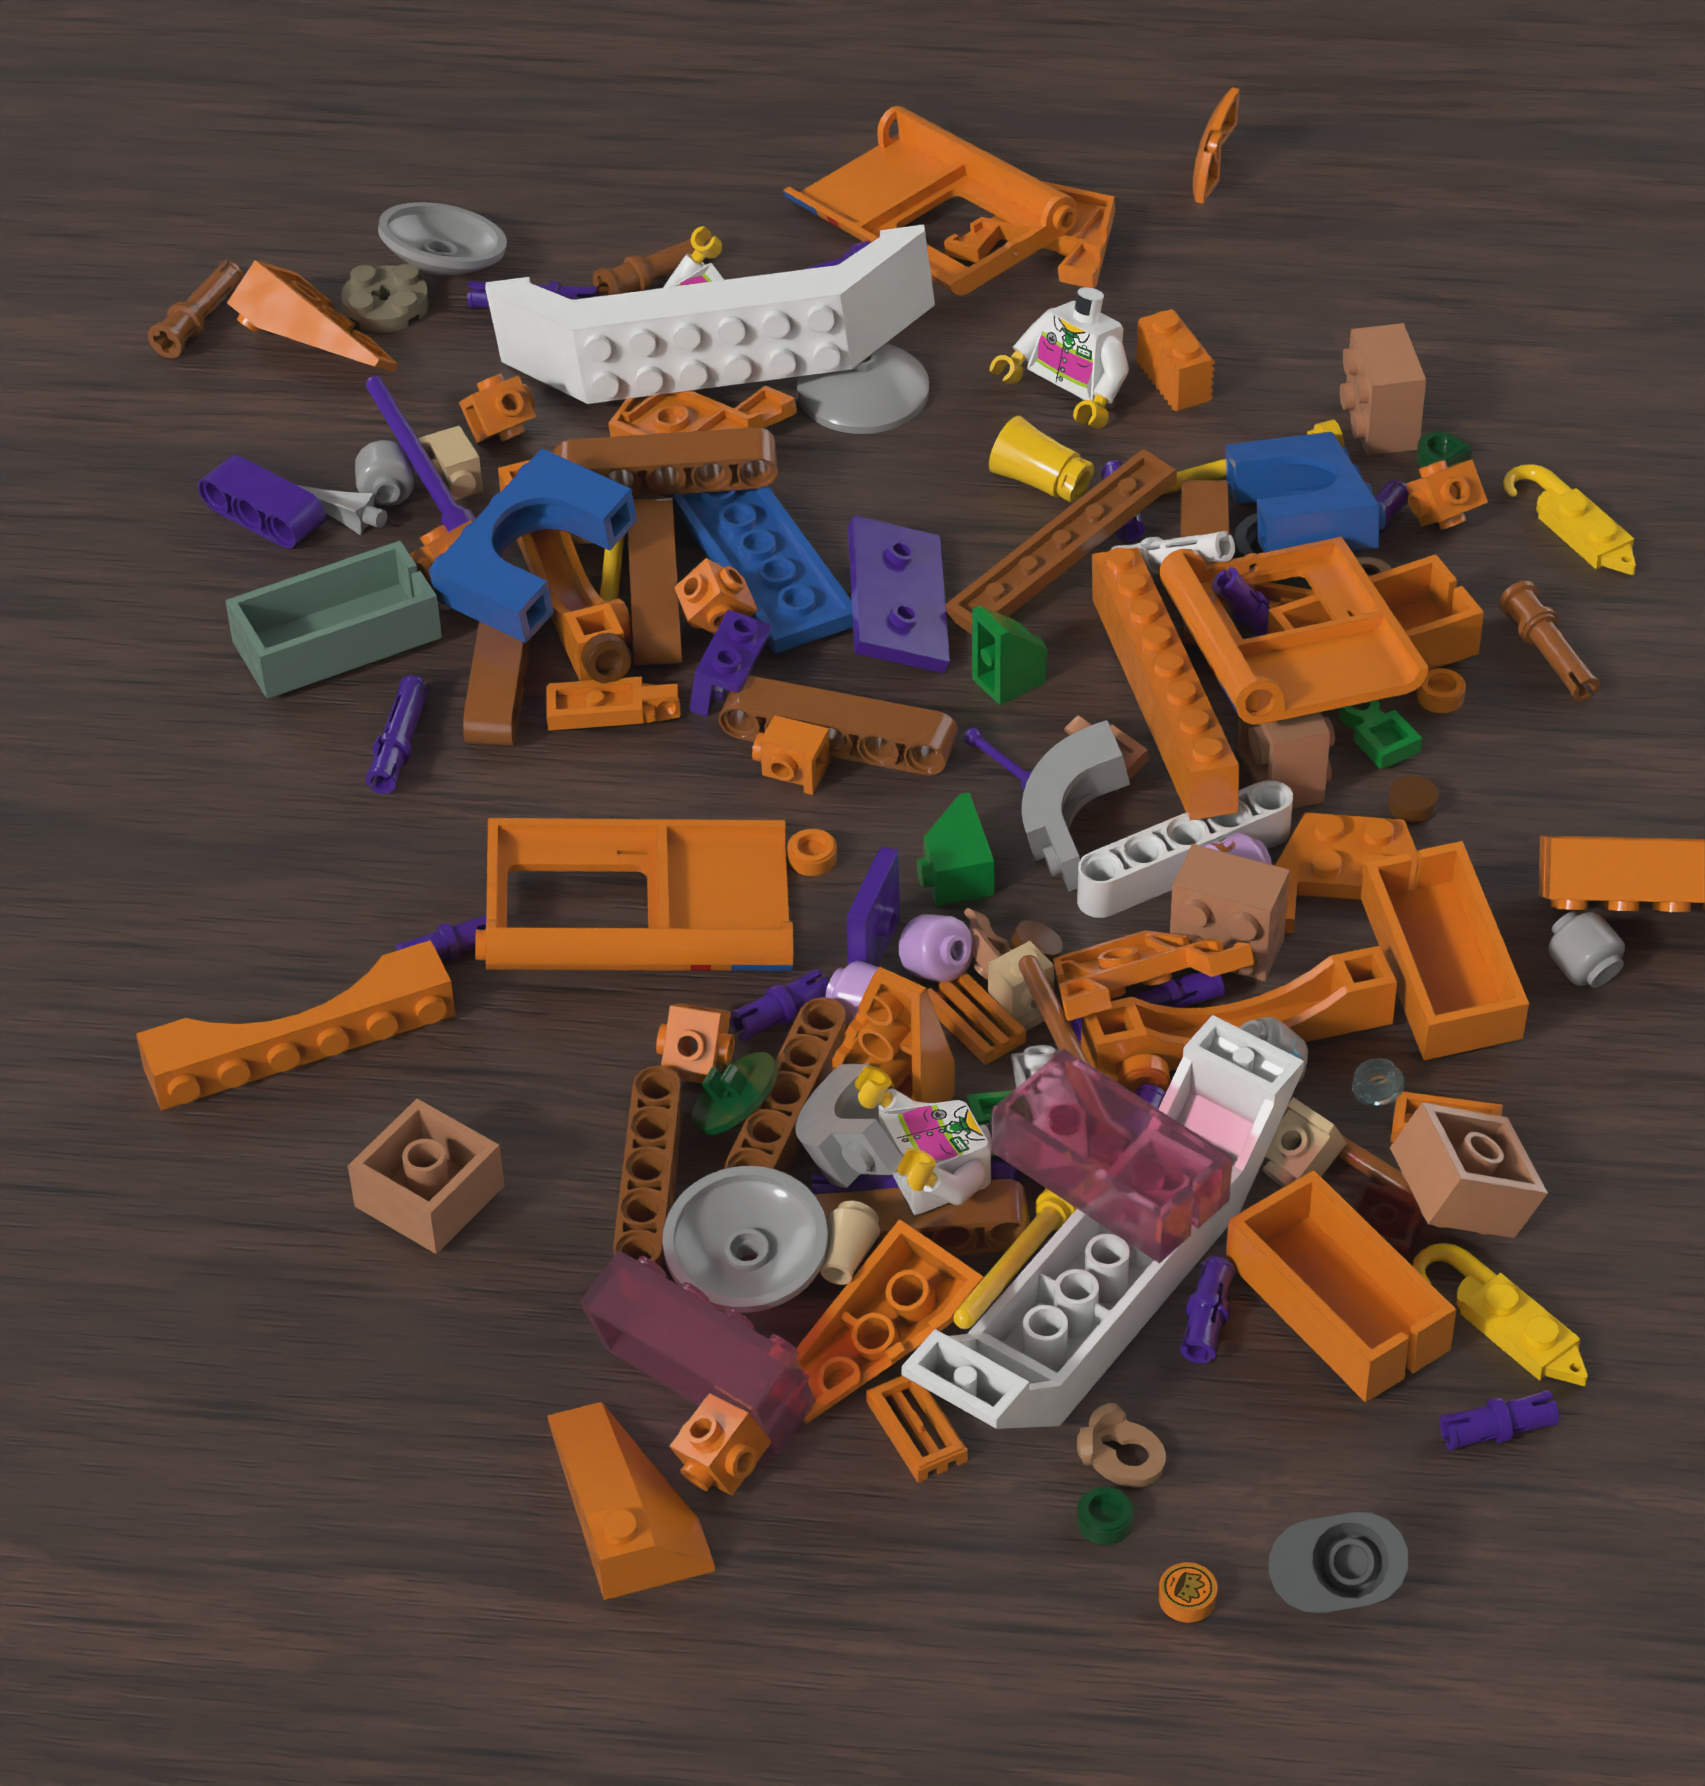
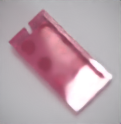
(1111, 1155)
(696, 1347)

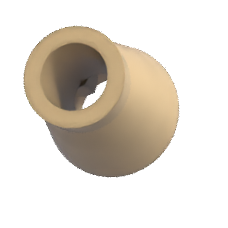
(850, 1236)

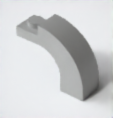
(1060, 785)
(844, 1134)

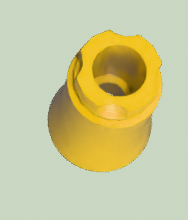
(1039, 461)

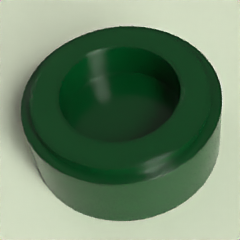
(1105, 1515)

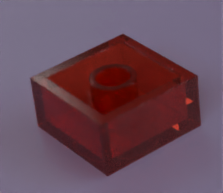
(1391, 1214)

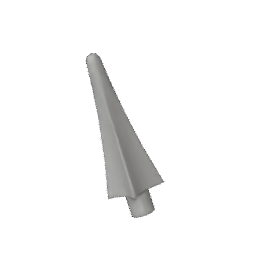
(350, 508)

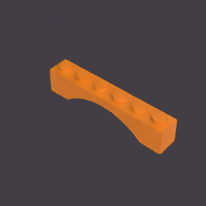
(576, 605)
(1332, 999)
(204, 1058)

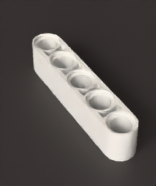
(1150, 860)

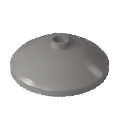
(441, 238)
(871, 397)
(742, 1215)

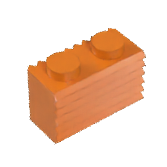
(1174, 360)

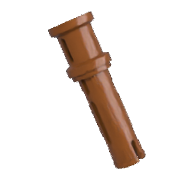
(639, 272)
(187, 317)
(1540, 627)

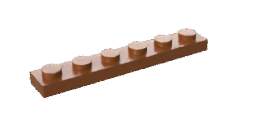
(1065, 539)

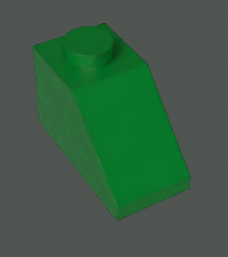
(1005, 656)
(957, 856)

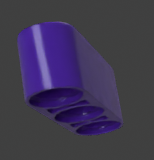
(262, 501)

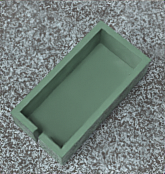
(333, 619)

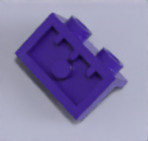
(727, 660)

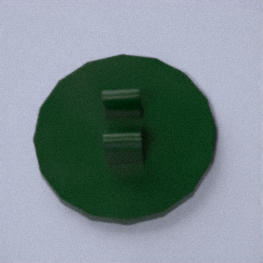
(734, 1092)

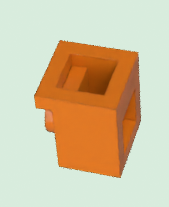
(793, 752)

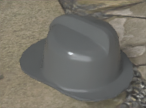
(1338, 1562)

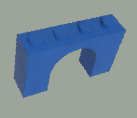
(1304, 492)
(542, 495)

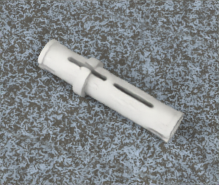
(1212, 547)

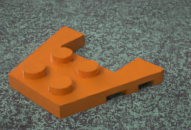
(1082, 244)
(694, 412)
(1330, 854)
(1102, 971)

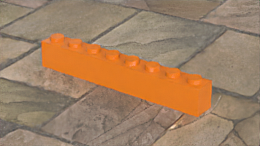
(1165, 684)

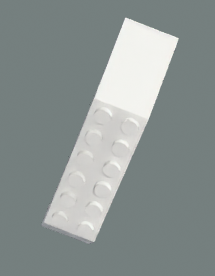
(717, 328)
(1088, 1286)

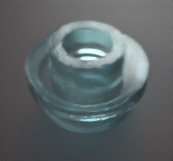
(1377, 1082)

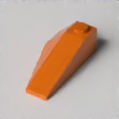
(295, 309)
(902, 1037)
(883, 1314)
(627, 1510)

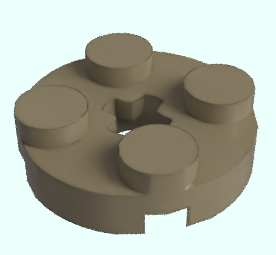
(400, 284)

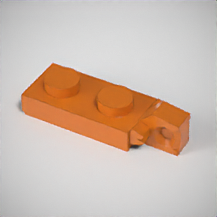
(609, 704)

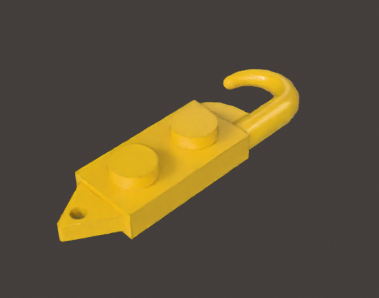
(1577, 520)
(1510, 1316)

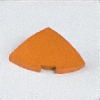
(1208, 157)

